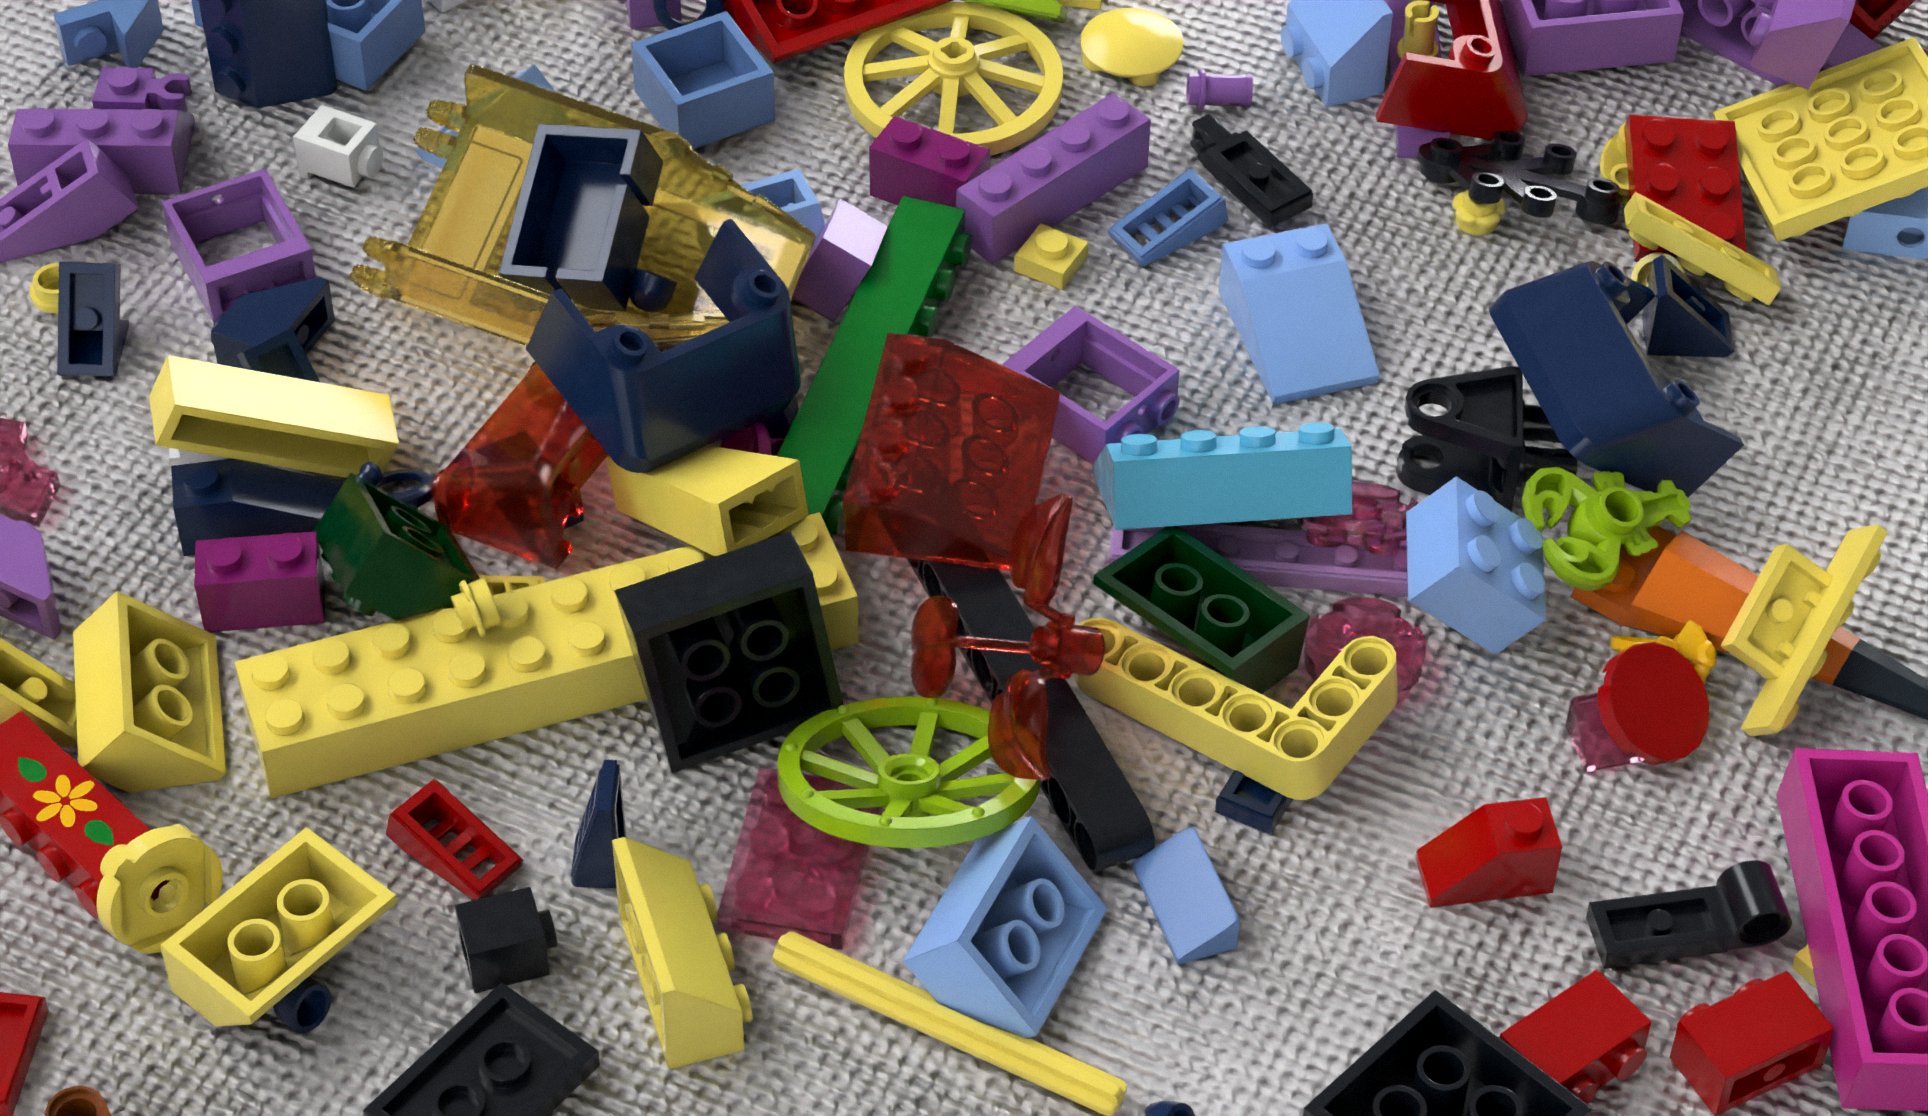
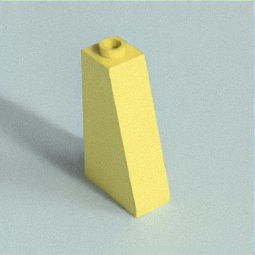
(714, 497)

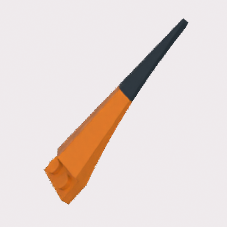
(1697, 583)

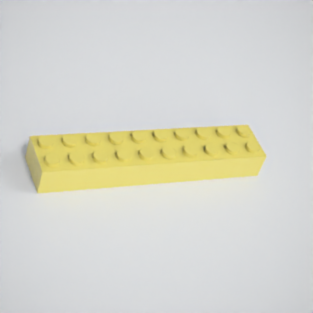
(435, 689)

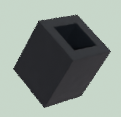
(505, 939)

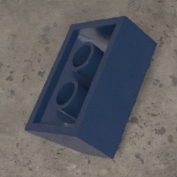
(269, 50)

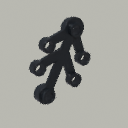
(1522, 179)

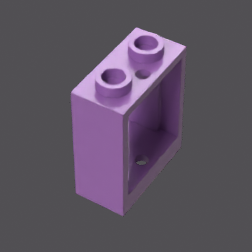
(242, 204)
(1086, 340)

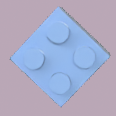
(1475, 565)

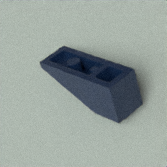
(245, 500)

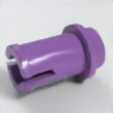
(1219, 90)

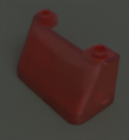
(521, 474)

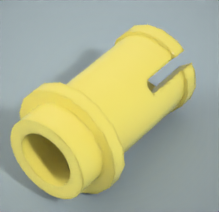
(1419, 30)

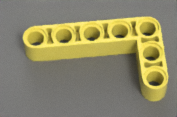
(1277, 746)

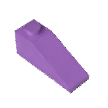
(65, 203)

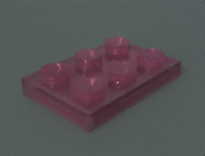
(790, 872)

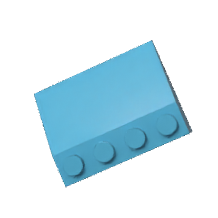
(1226, 477)

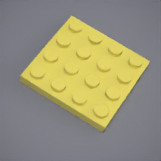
(1840, 143)

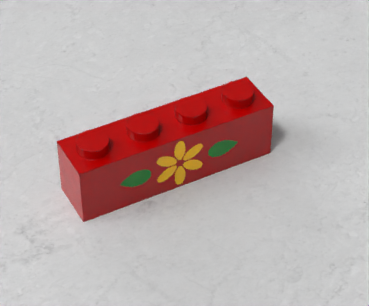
(60, 809)

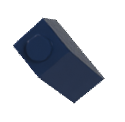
(264, 313)

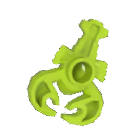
(1600, 521)

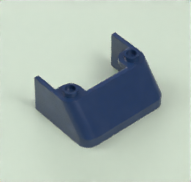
(1598, 384)
(669, 403)

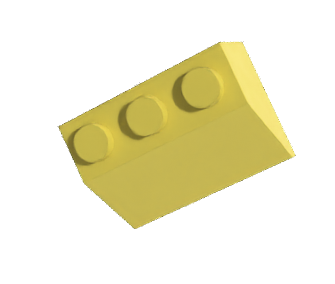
(147, 698)
(272, 930)
(679, 955)

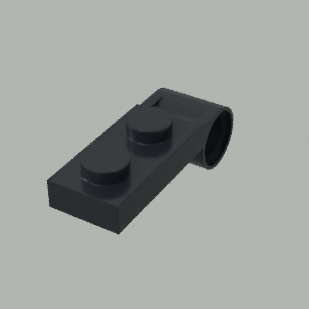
(1734, 914)

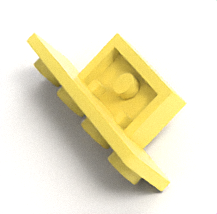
(1792, 619)

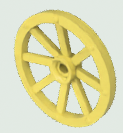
(958, 69)

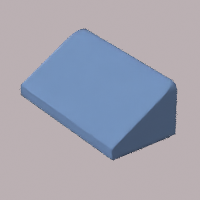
(1188, 898)

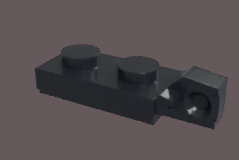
(1250, 172)

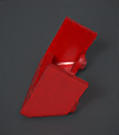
(1470, 91)

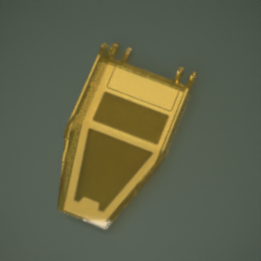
(468, 217)

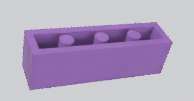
(1054, 176)

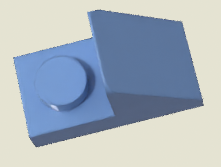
(107, 28)

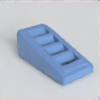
(1185, 190)

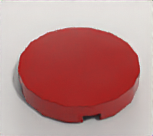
(1653, 703)

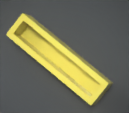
(270, 418)

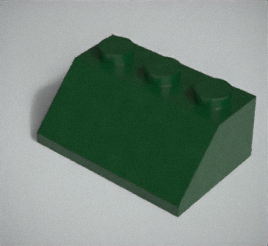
(389, 553)
(1209, 607)

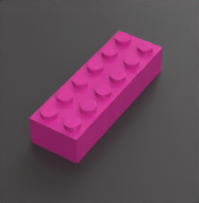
(1862, 891)

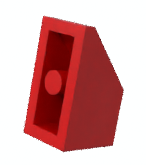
(1492, 855)

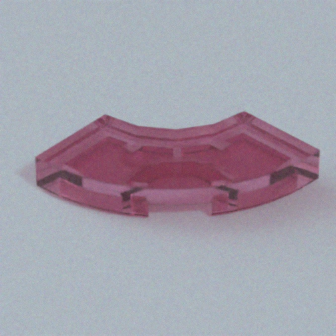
(24, 485)

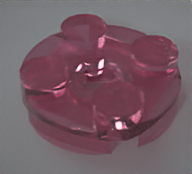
(1375, 521)
(1359, 618)

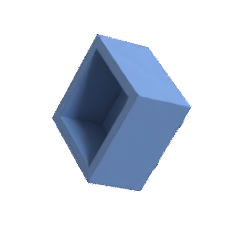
(704, 80)

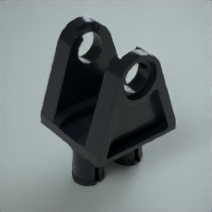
(1479, 435)

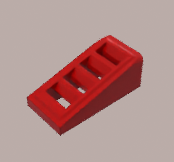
(438, 803)

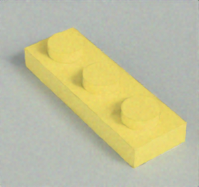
(1700, 250)

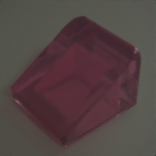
(1591, 738)

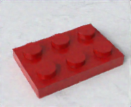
(1688, 170)

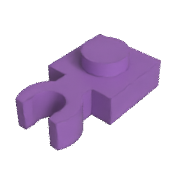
(140, 89)

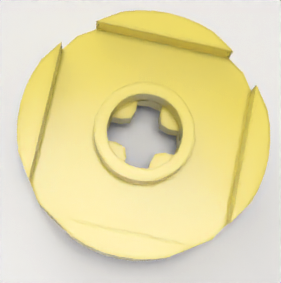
(138, 868)

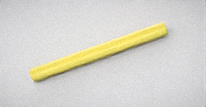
(922, 1012)

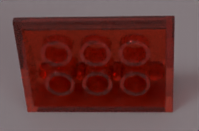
(946, 455)

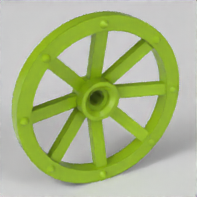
(904, 784)

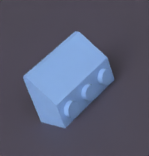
(1007, 930)

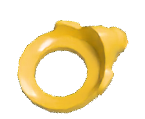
(1689, 642)

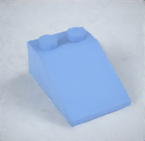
(1297, 313)

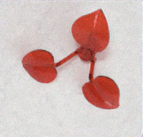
(1061, 648)

